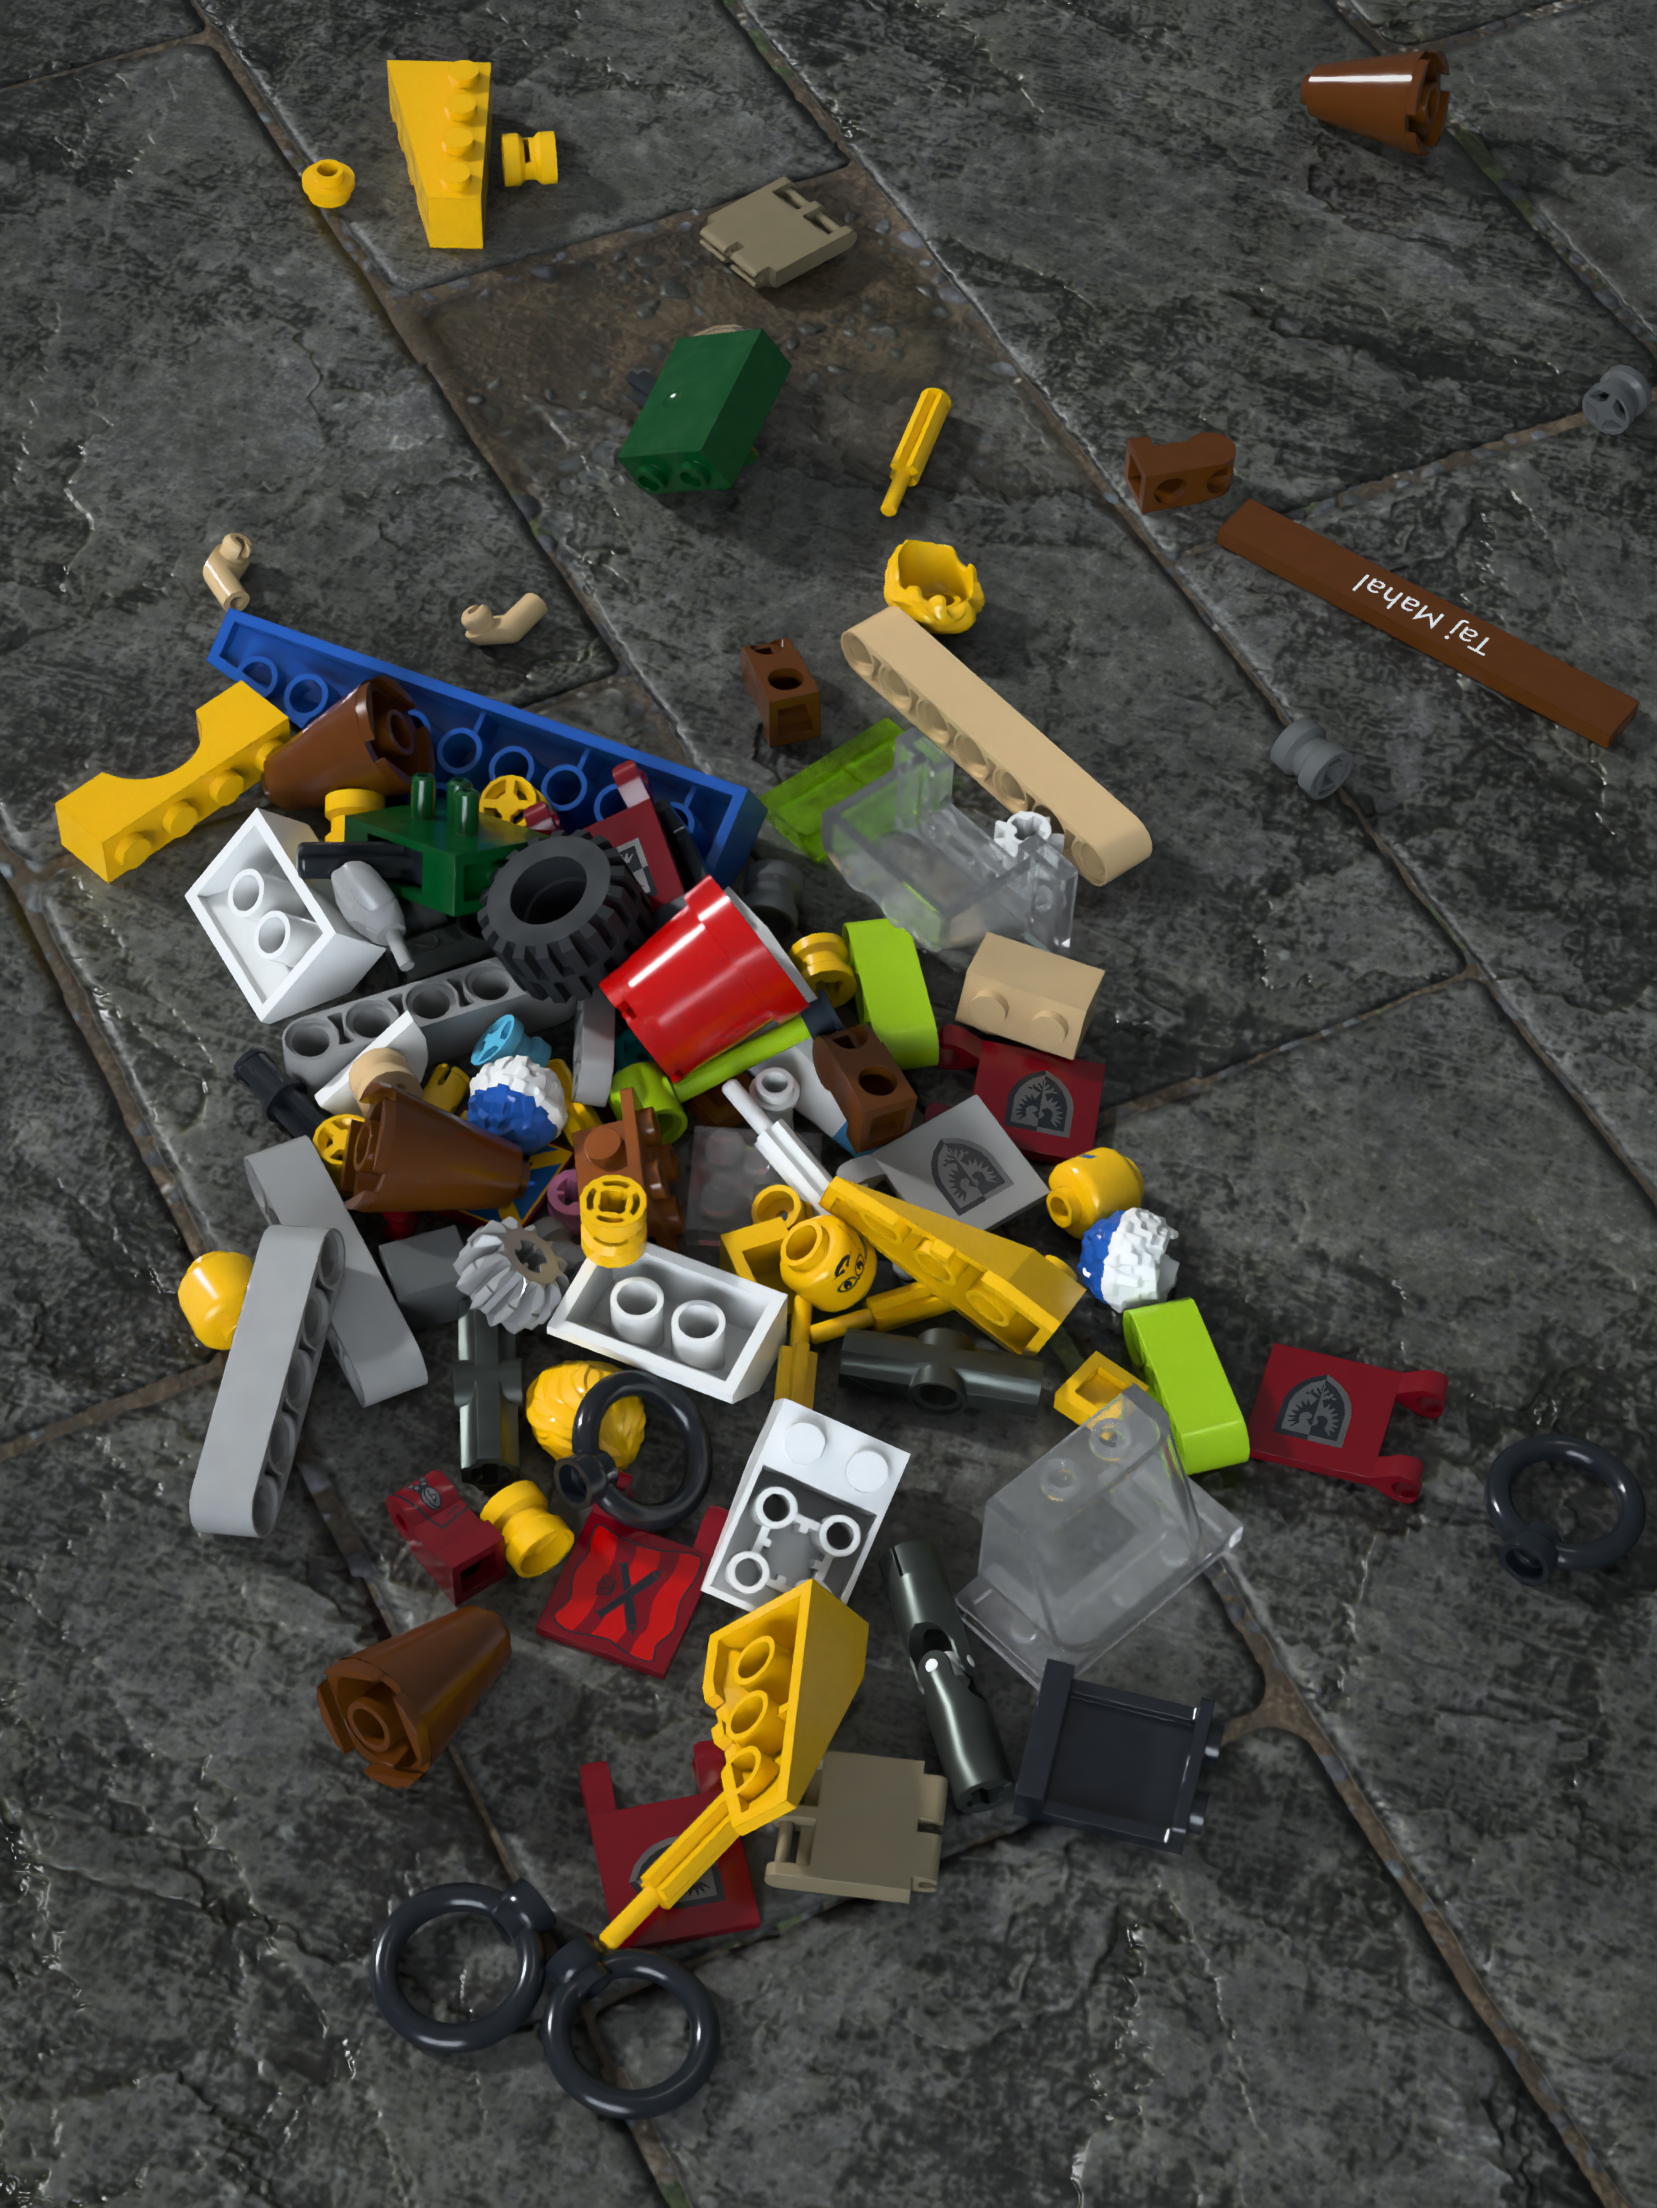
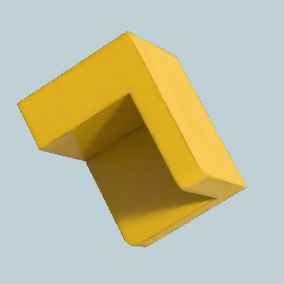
(755, 1255)

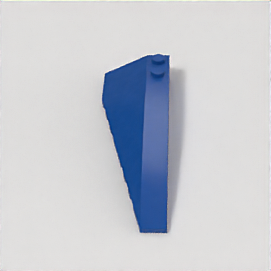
(491, 739)

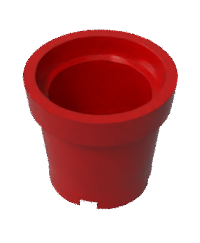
(701, 984)

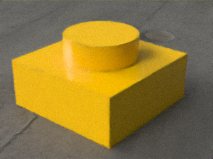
(1093, 1388)

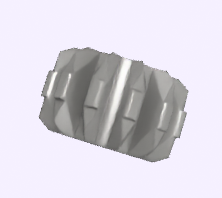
(511, 1275)

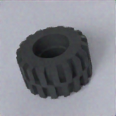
(564, 914)

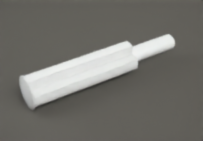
(782, 1148)

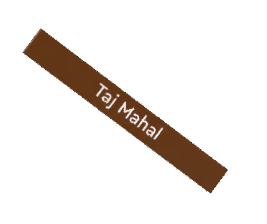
(1429, 623)

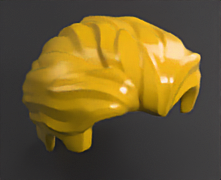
(933, 587)
(553, 1406)

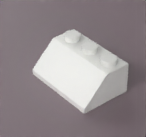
(275, 928)
(677, 1321)

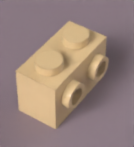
(1029, 995)

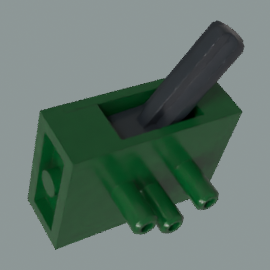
(425, 849)

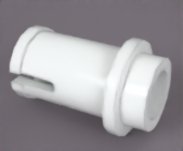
(776, 1094)

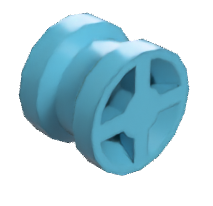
(507, 1039)

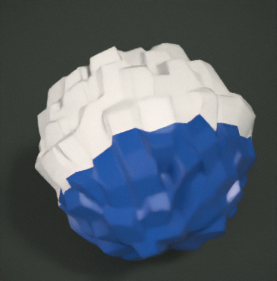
(518, 1102)
(1127, 1261)

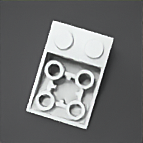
(803, 1508)

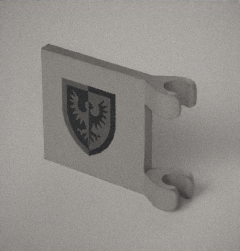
(954, 1167)

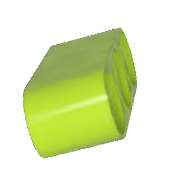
(892, 991)
(1187, 1379)

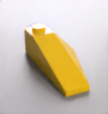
(982, 1276)
(780, 1696)

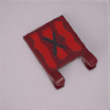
(630, 1590)

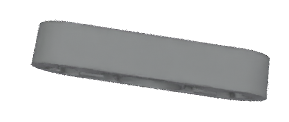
(593, 1050)

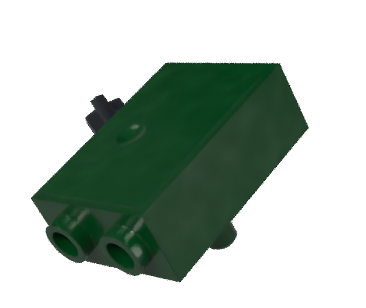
(702, 411)

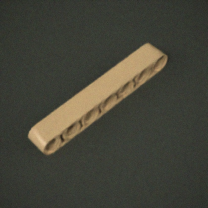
(995, 743)

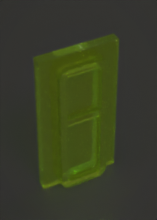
(798, 802)

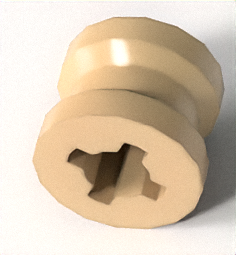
(382, 1066)

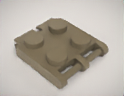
(773, 238)
(864, 1830)

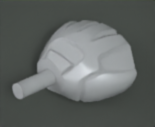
(371, 908)

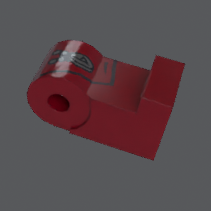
(447, 1536)

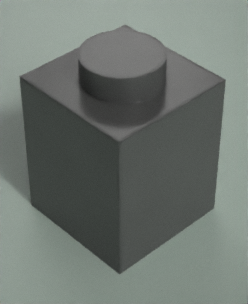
(423, 1276)

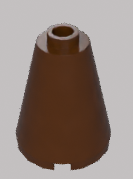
(1383, 98)
(353, 745)
(426, 1159)
(413, 1692)

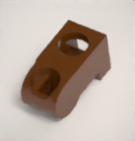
(1179, 471)
(782, 691)
(865, 1086)

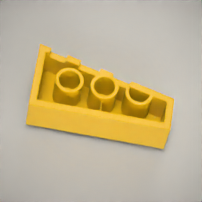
(446, 136)

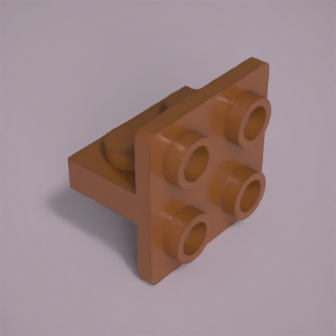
(635, 1151)

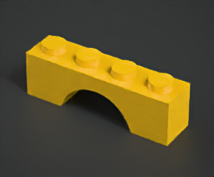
(123, 821)

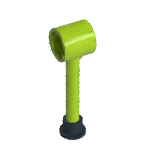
(666, 1097)

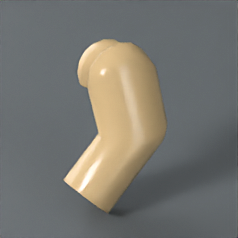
(226, 568)
(505, 628)

